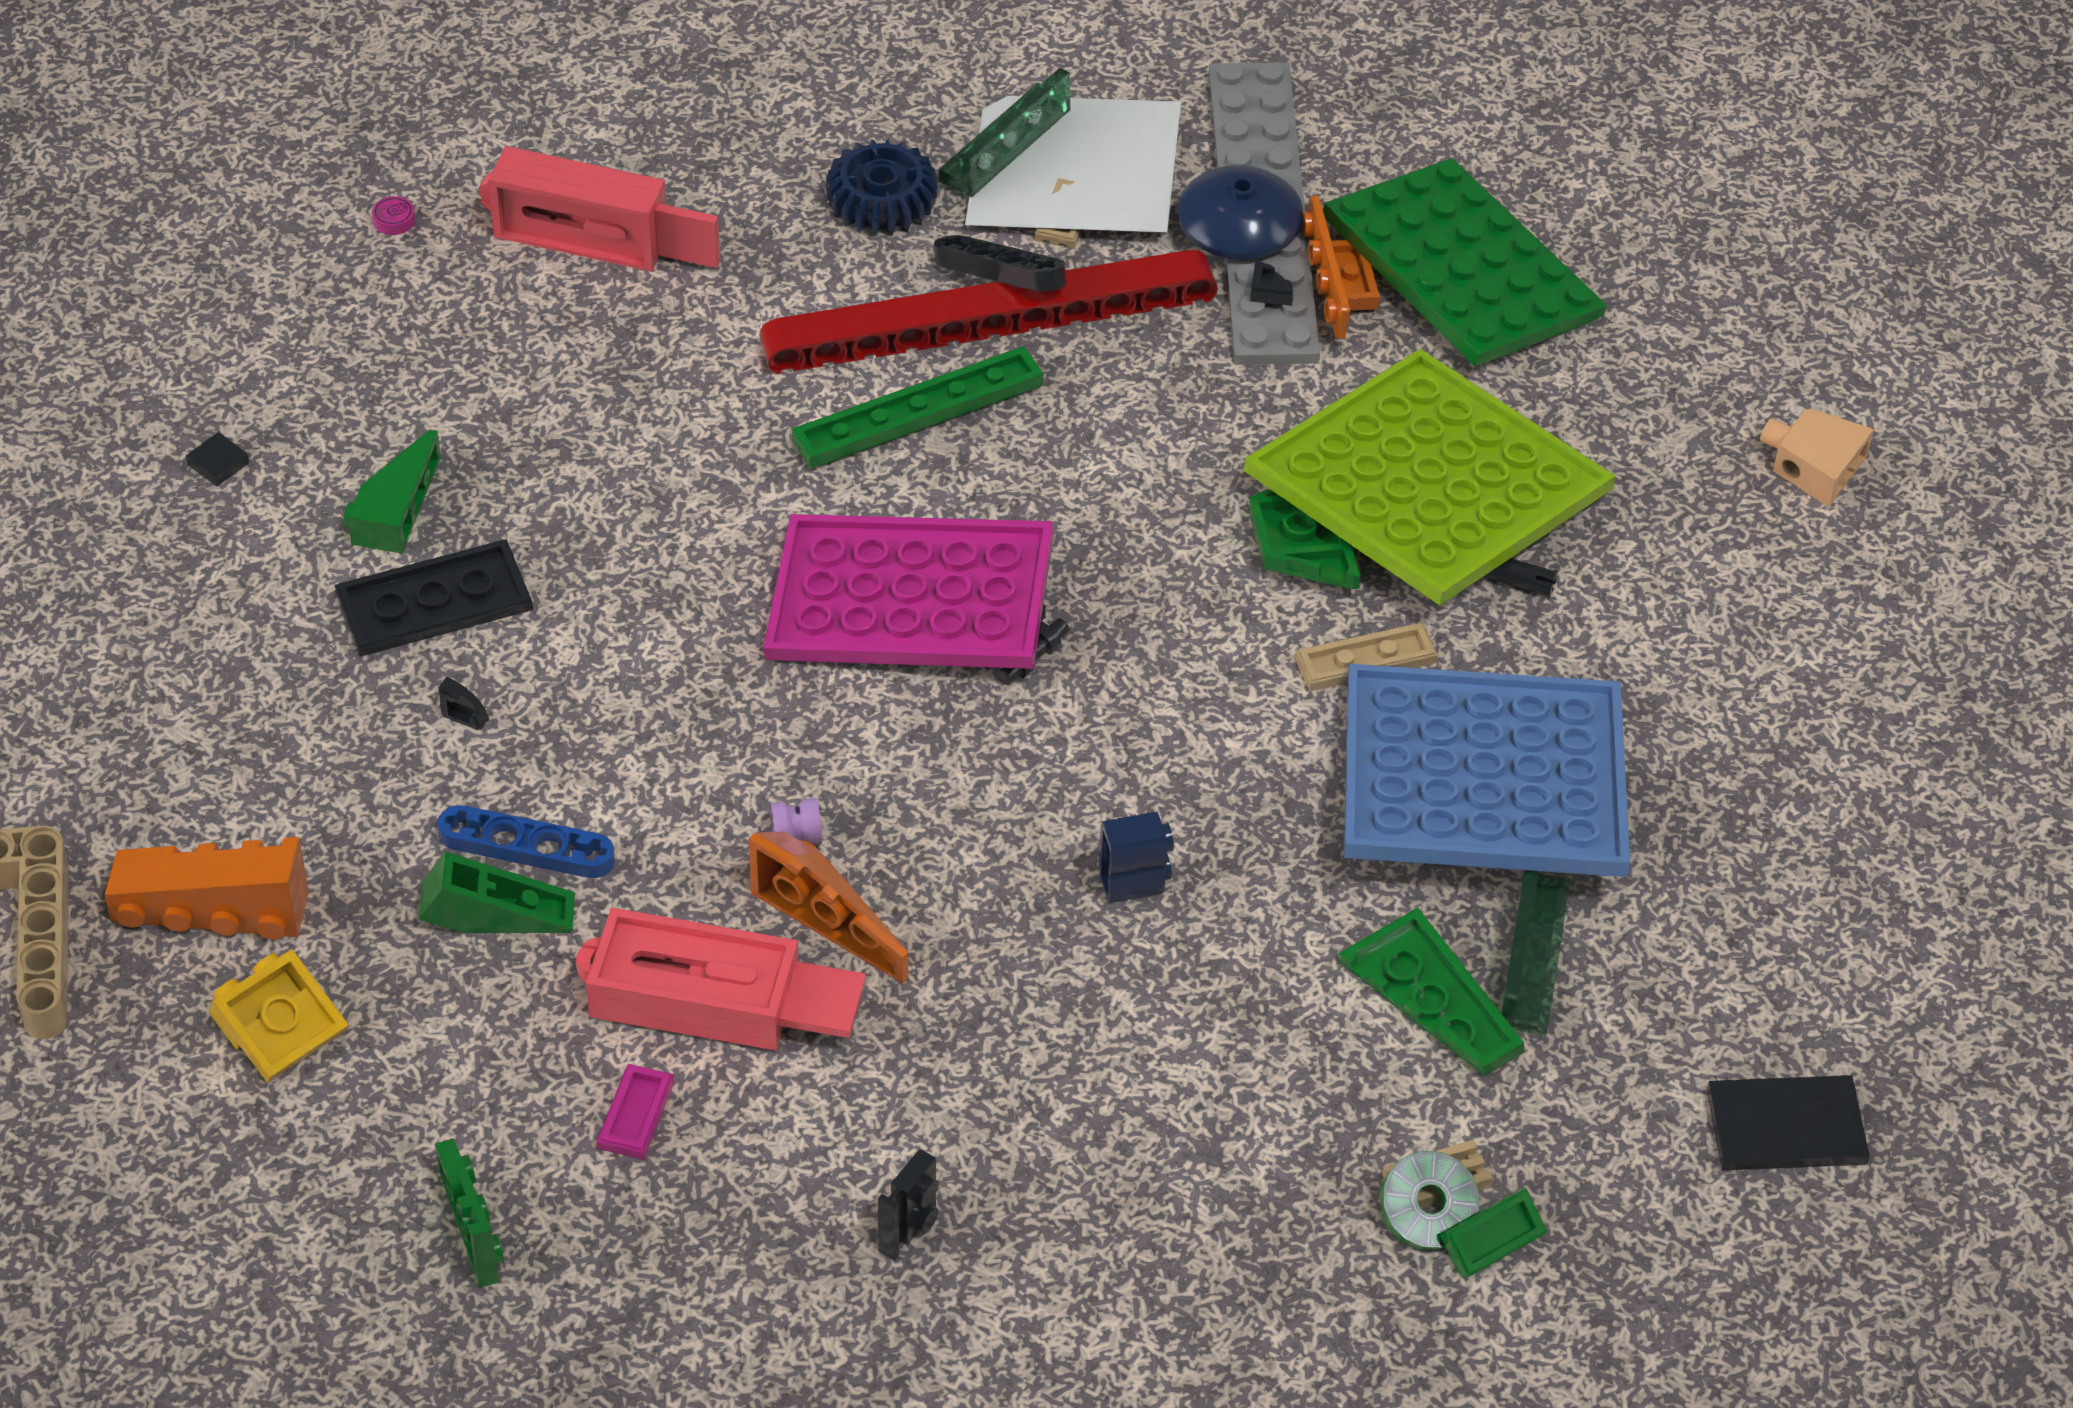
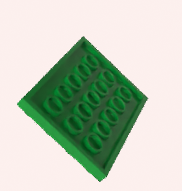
(1463, 261)

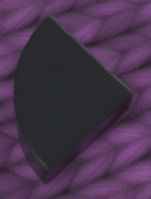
(1270, 286)
(461, 705)

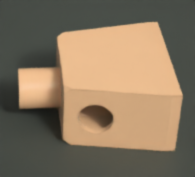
(1818, 452)

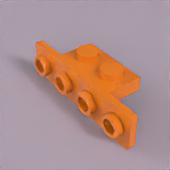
(1341, 271)

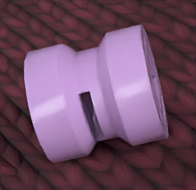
(799, 821)

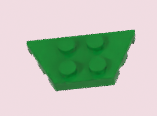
(1300, 545)

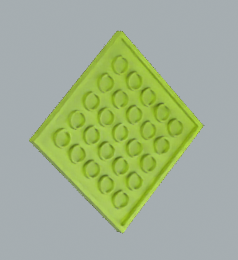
(1429, 475)

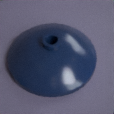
(1240, 212)

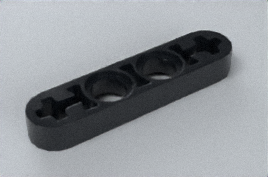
(1000, 263)

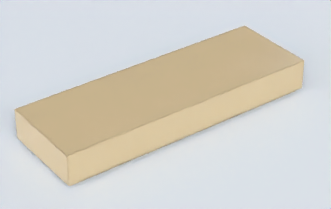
(1398, 647)

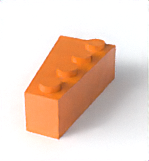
(211, 888)

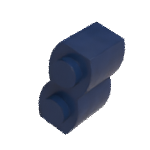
(1134, 856)

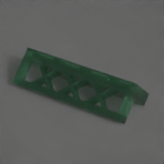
(1008, 135)
(1535, 952)

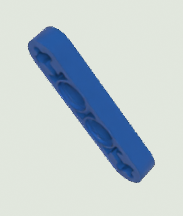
(529, 836)

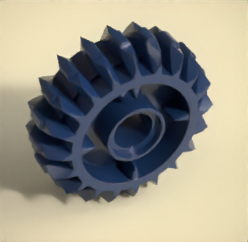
(881, 186)

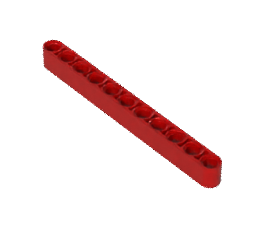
(985, 310)

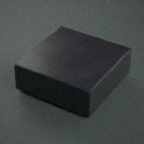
(217, 459)

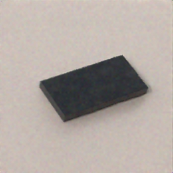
(433, 597)

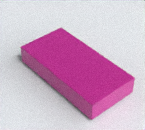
(635, 1111)

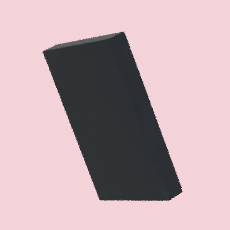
(1787, 1122)

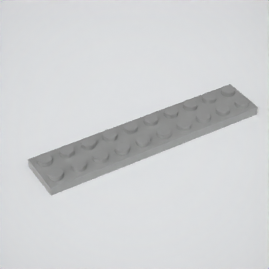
(1258, 129)

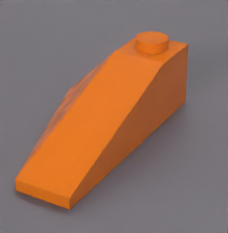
(811, 891)

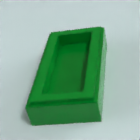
(1493, 1232)

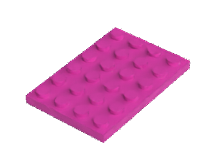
(910, 591)

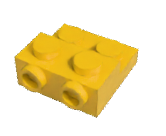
(277, 1014)

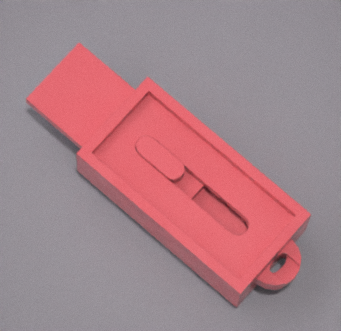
(593, 212)
(712, 981)

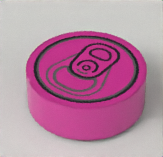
(393, 215)

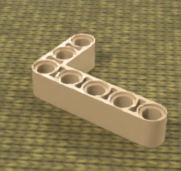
(39, 867)

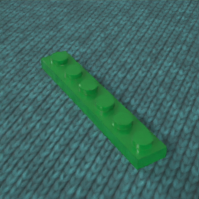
(917, 407)

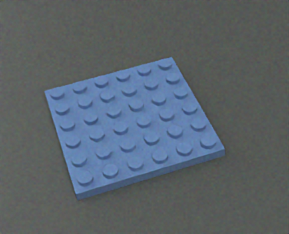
(1485, 770)

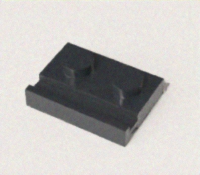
(910, 1206)

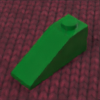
(393, 497)
(491, 900)

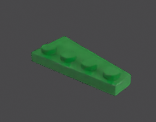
(1434, 989)

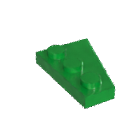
(470, 1212)

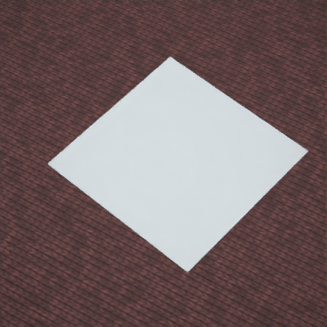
(1111, 149)

